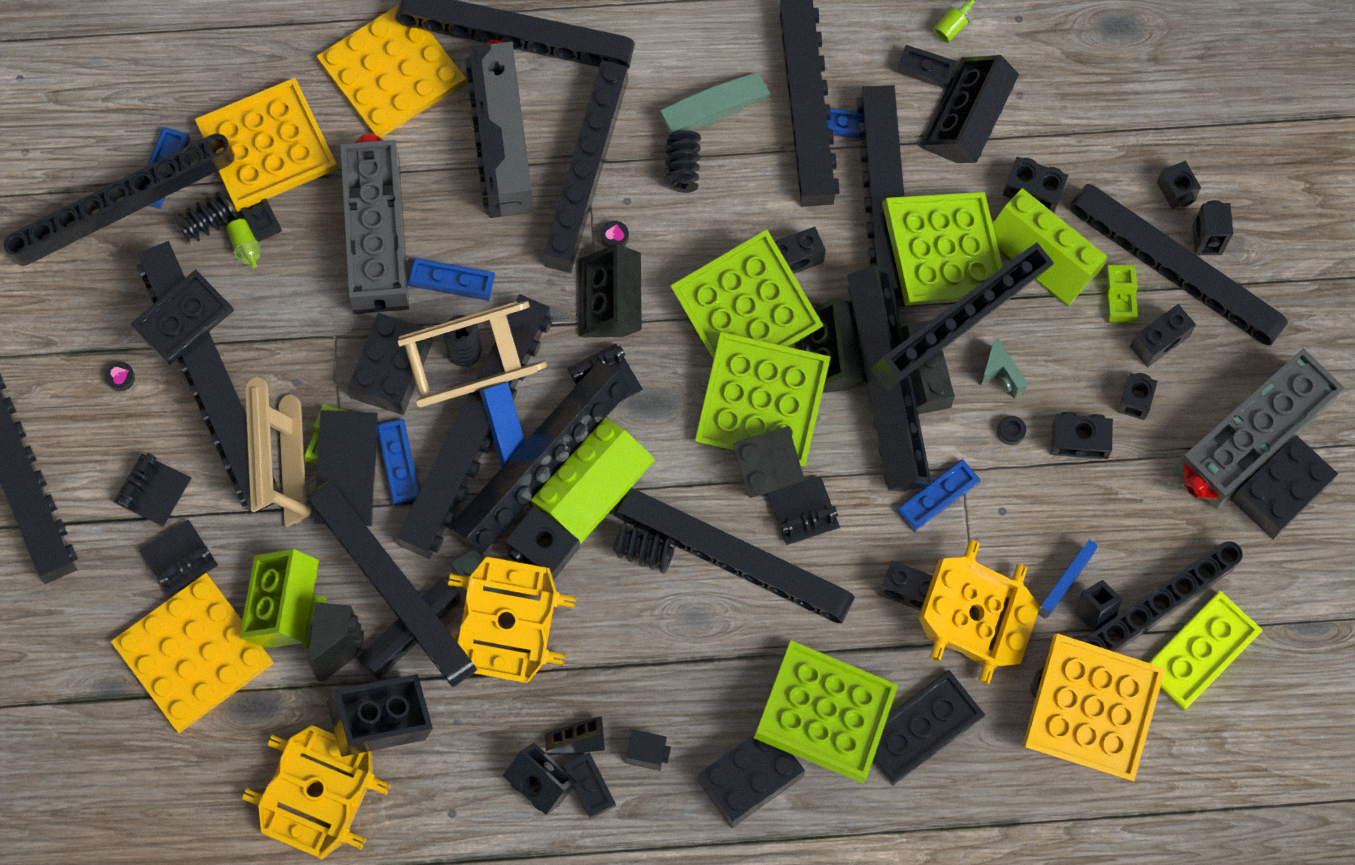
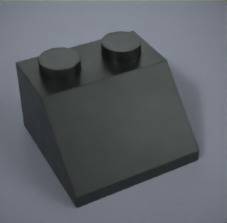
(768, 462)

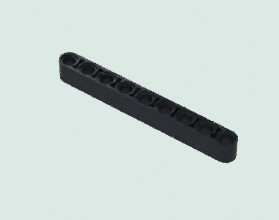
(525, 31)
(106, 199)
(1178, 264)
(735, 556)
(391, 583)
(1166, 593)

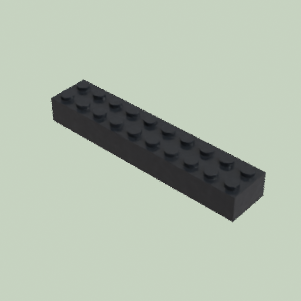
(206, 377)

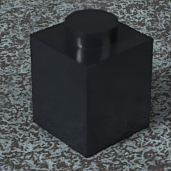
(1098, 605)
(647, 750)

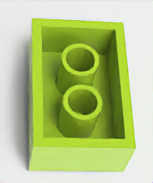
(279, 599)

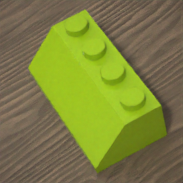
(1075, 258)
(593, 479)

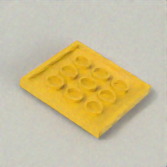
(390, 72)
(272, 141)
(191, 653)
(1093, 707)

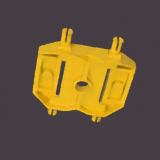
(963, 584)
(531, 618)
(334, 806)

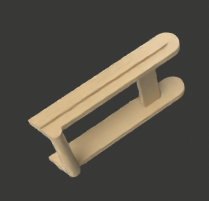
(504, 343)
(289, 423)

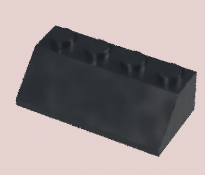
(970, 108)

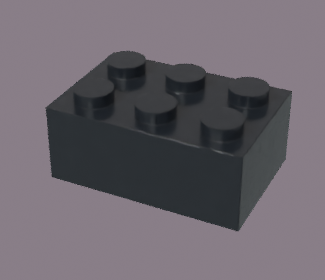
(383, 370)
(1284, 487)
(379, 715)
(749, 778)

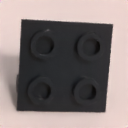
(613, 357)
(152, 489)
(803, 510)
(178, 557)

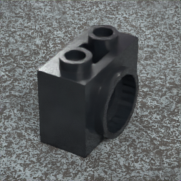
(536, 525)

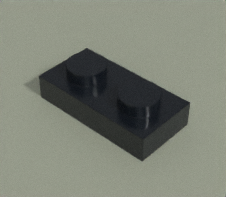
(926, 66)
(261, 220)
(590, 786)

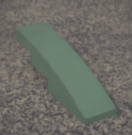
(716, 102)

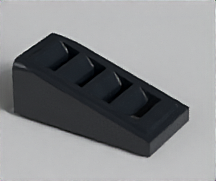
(576, 738)

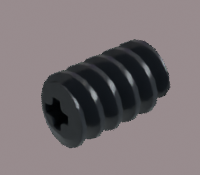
(682, 161)
(206, 216)
(463, 344)
(644, 548)

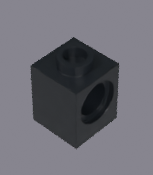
(1181, 175)
(1136, 406)

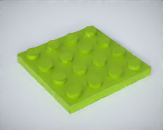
(941, 245)
(748, 296)
(760, 390)
(826, 712)

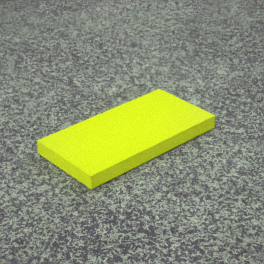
(1204, 649)

